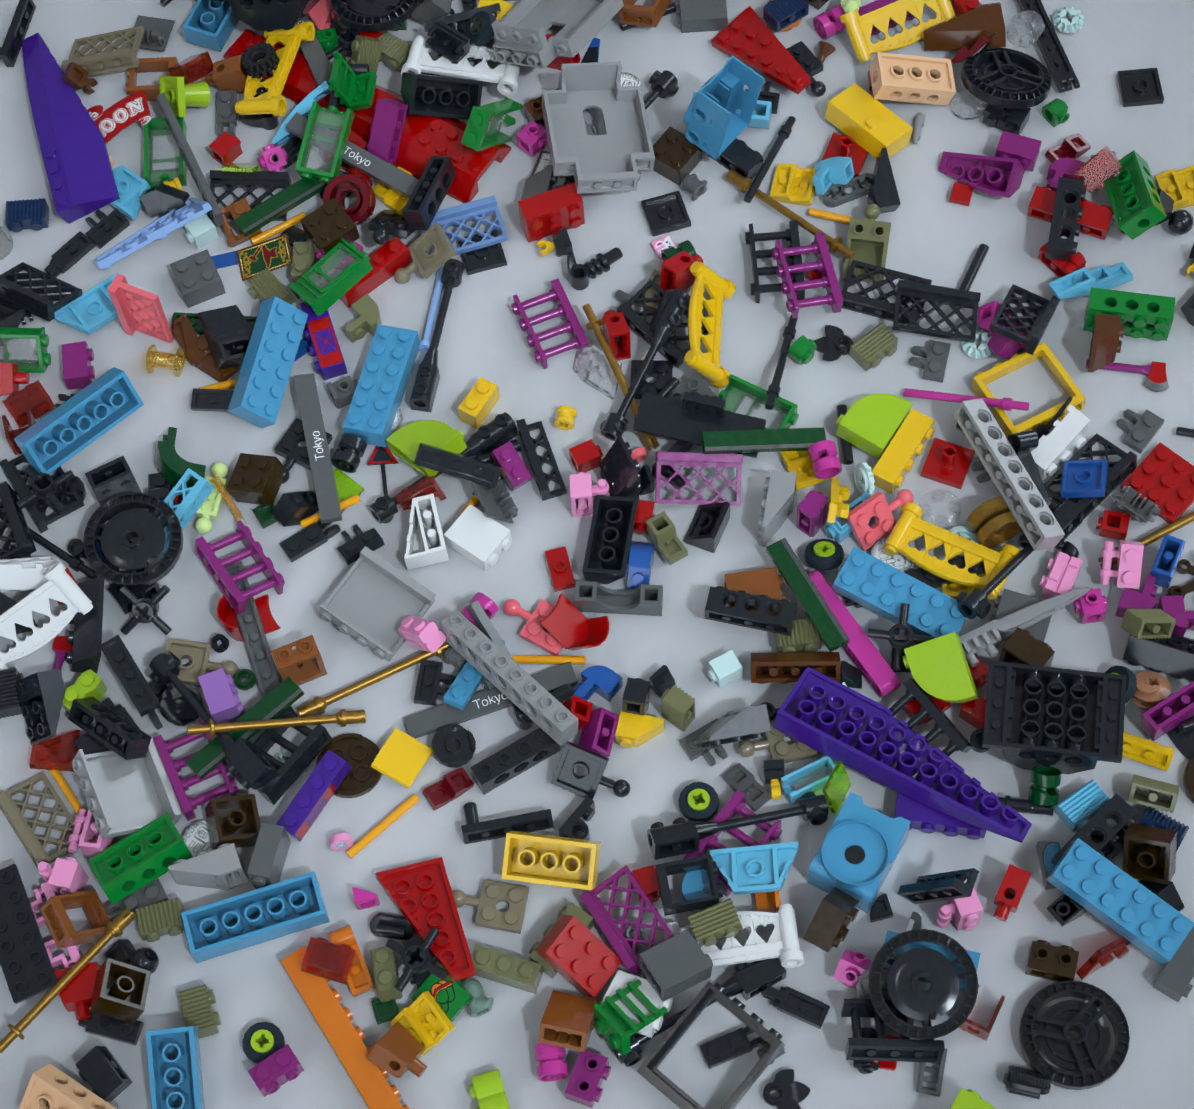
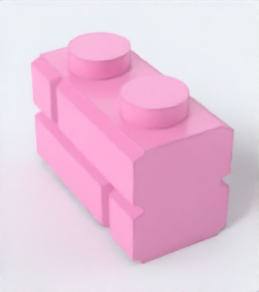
(1061, 575)
(421, 634)

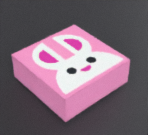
(662, 244)

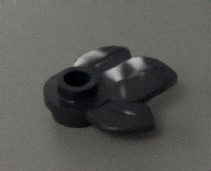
(831, 343)
(789, 1091)

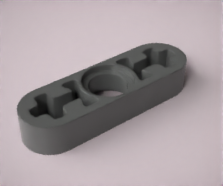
(843, 197)

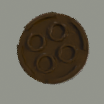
(360, 755)

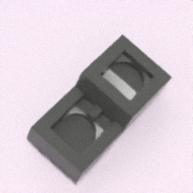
(741, 779)

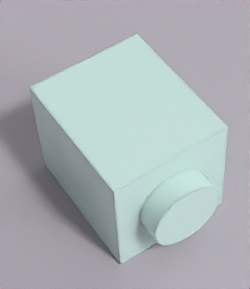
(201, 231)
(725, 669)

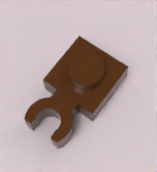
(78, 78)

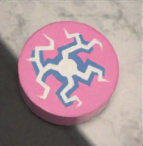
(341, 842)

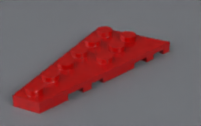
(761, 50)
(428, 902)

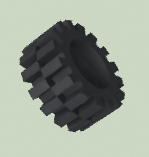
(256, 53)

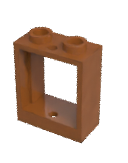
(649, 15)
(148, 65)
(304, 655)
(60, 924)

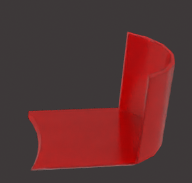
(230, 623)
(573, 628)

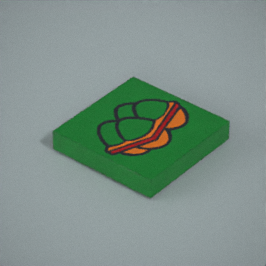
(448, 994)

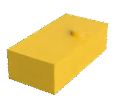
(868, 121)
(551, 860)

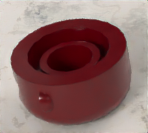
(342, 185)

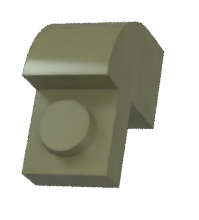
(367, 319)
(663, 535)

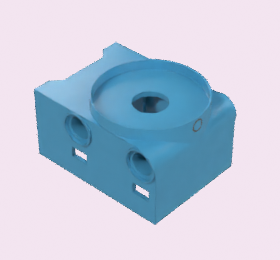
(712, 112)
(875, 834)

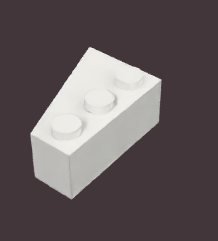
(1061, 442)
(425, 534)
(24, 573)

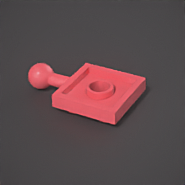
(882, 511)
(533, 630)

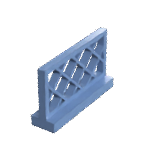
(477, 211)

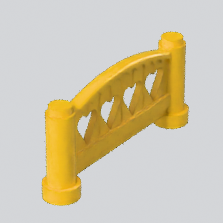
(860, 27)
(272, 101)
(719, 289)
(912, 527)

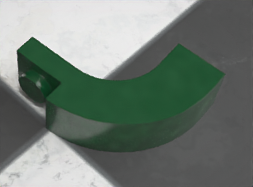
(171, 464)

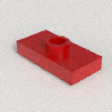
(560, 569)

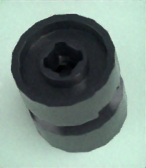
(349, 453)

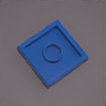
(1084, 478)

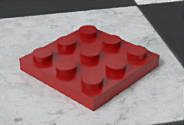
(1165, 481)

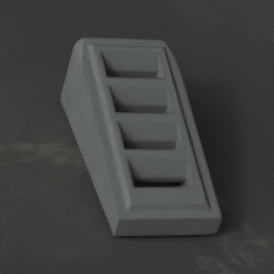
(940, 1071)

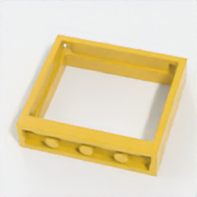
(1017, 361)

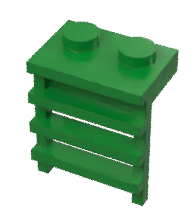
(353, 89)
(616, 1024)

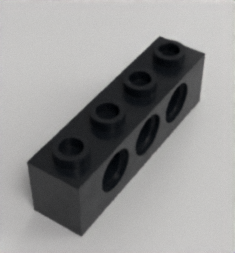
(429, 193)
(1058, 247)
(758, 619)
(109, 728)
(514, 760)
(1115, 809)

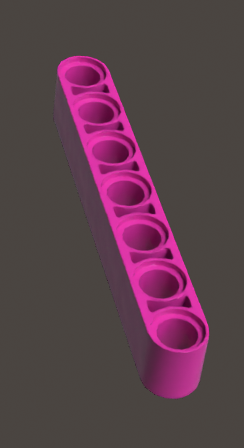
(860, 647)

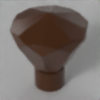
(824, 49)

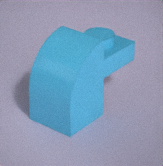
(832, 171)

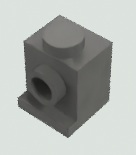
(342, 391)

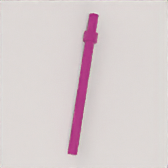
(1005, 403)

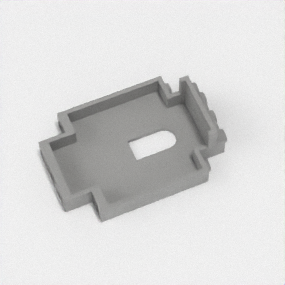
(522, 37)
(597, 161)

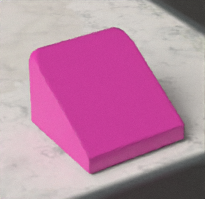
(365, 899)

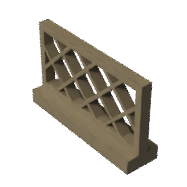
(107, 60)
(21, 825)

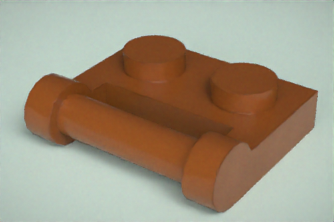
(236, 209)

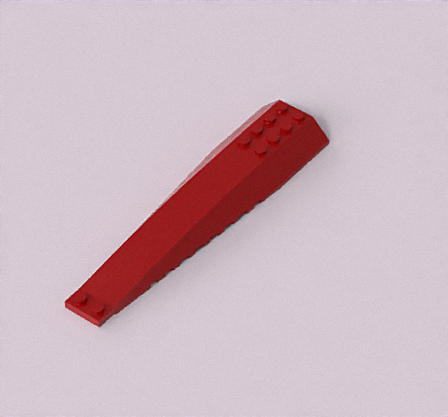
(420, 136)

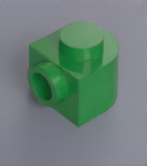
(328, 39)
(1056, 112)
(802, 350)

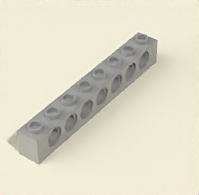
(1008, 474)
(509, 678)

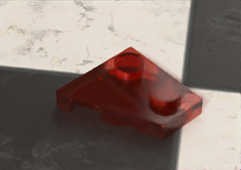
(424, 487)
(55, 753)
(1104, 957)

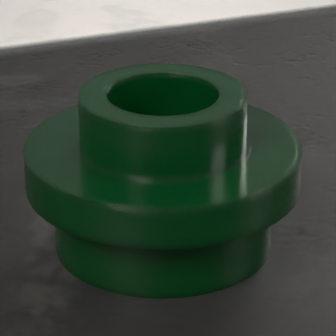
(242, 674)

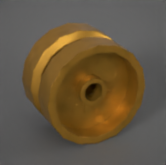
(993, 523)

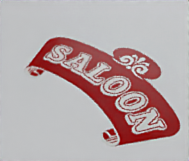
(121, 115)

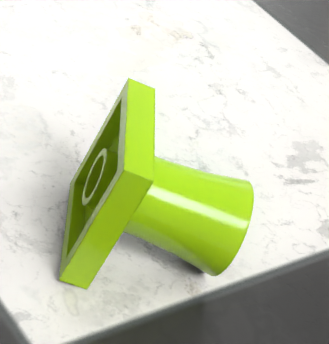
(182, 96)

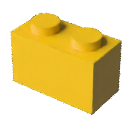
(478, 403)

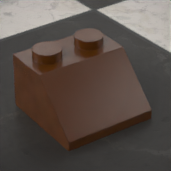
(1105, 340)

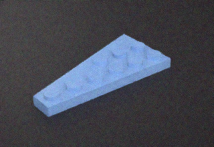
(157, 229)

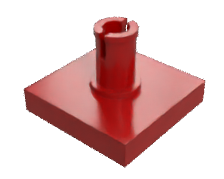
(845, 147)
(947, 463)

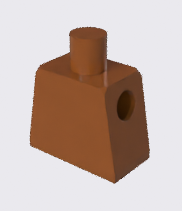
(228, 75)
(398, 1052)

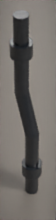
(774, 389)

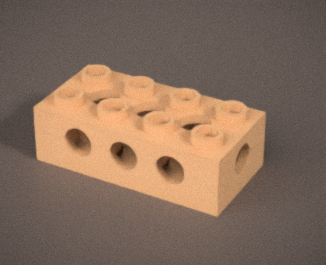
(912, 79)
(55, 1090)

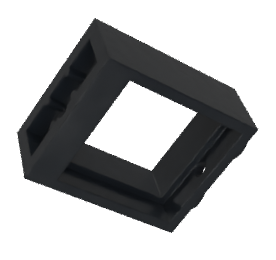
(682, 866)

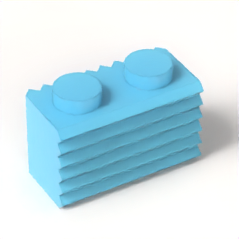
(1081, 805)

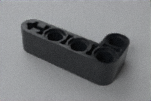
(1023, 444)

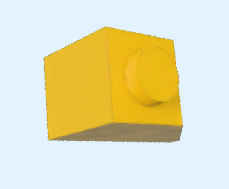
(637, 729)

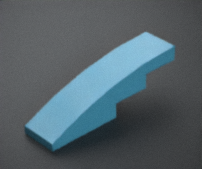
(302, 108)
(1081, 281)

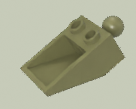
(867, 244)

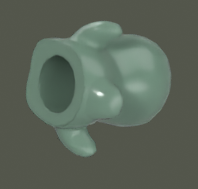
(479, 1003)

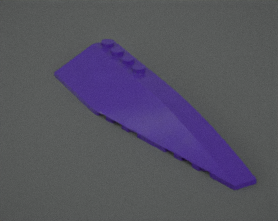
(67, 136)
(887, 751)

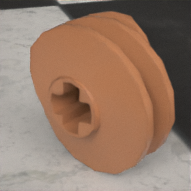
(1150, 689)

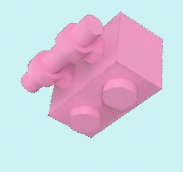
(584, 493)
(1127, 566)
(86, 835)
(65, 876)
(963, 911)

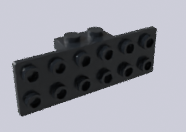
(690, 417)
(21, 943)

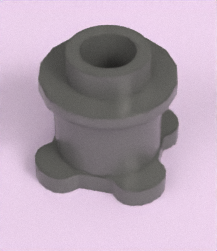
(694, 186)
(454, 658)

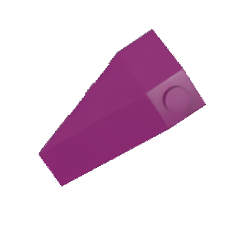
(985, 173)

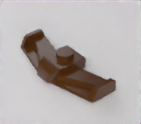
(197, 350)

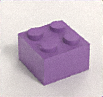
(221, 696)

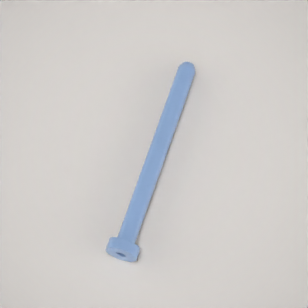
(424, 345)

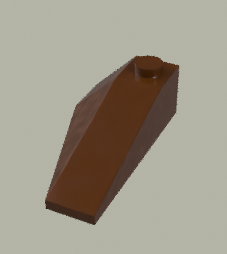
(967, 29)

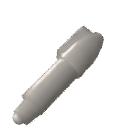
(918, 124)

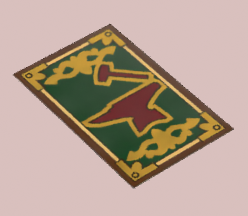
(267, 254)

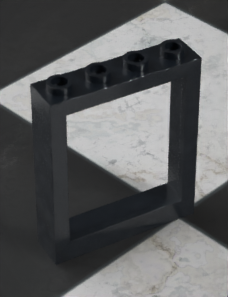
(670, 1089)

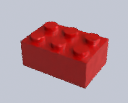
(551, 211)
(578, 955)

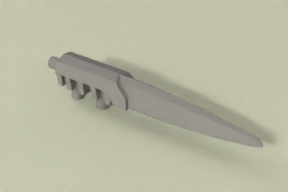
(1002, 628)

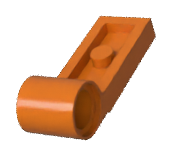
(359, 977)

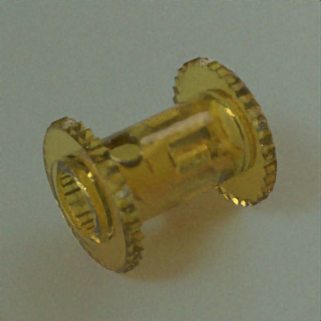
(165, 360)

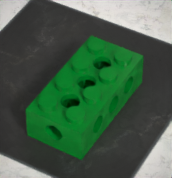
(1134, 196)
(1134, 308)
(139, 858)

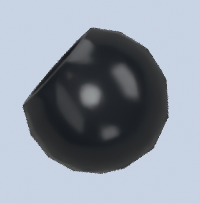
(1180, 222)
(145, 959)

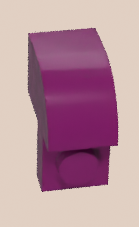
(1062, 168)
(1004, 346)
(1135, 600)
(1175, 607)

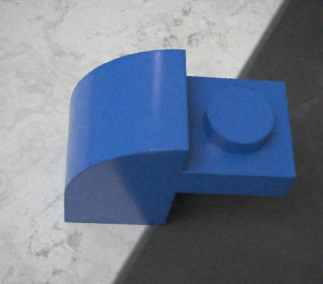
(640, 564)
(598, 680)

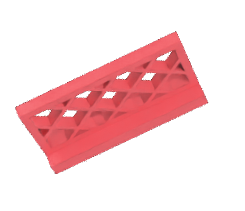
(139, 310)

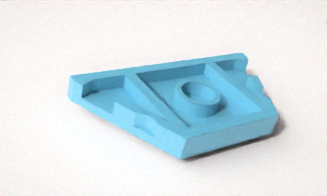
(130, 188)
(90, 310)
(755, 867)

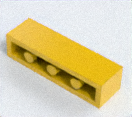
(902, 451)

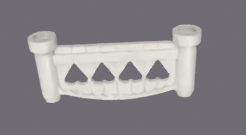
(504, 74)
(58, 587)
(782, 942)

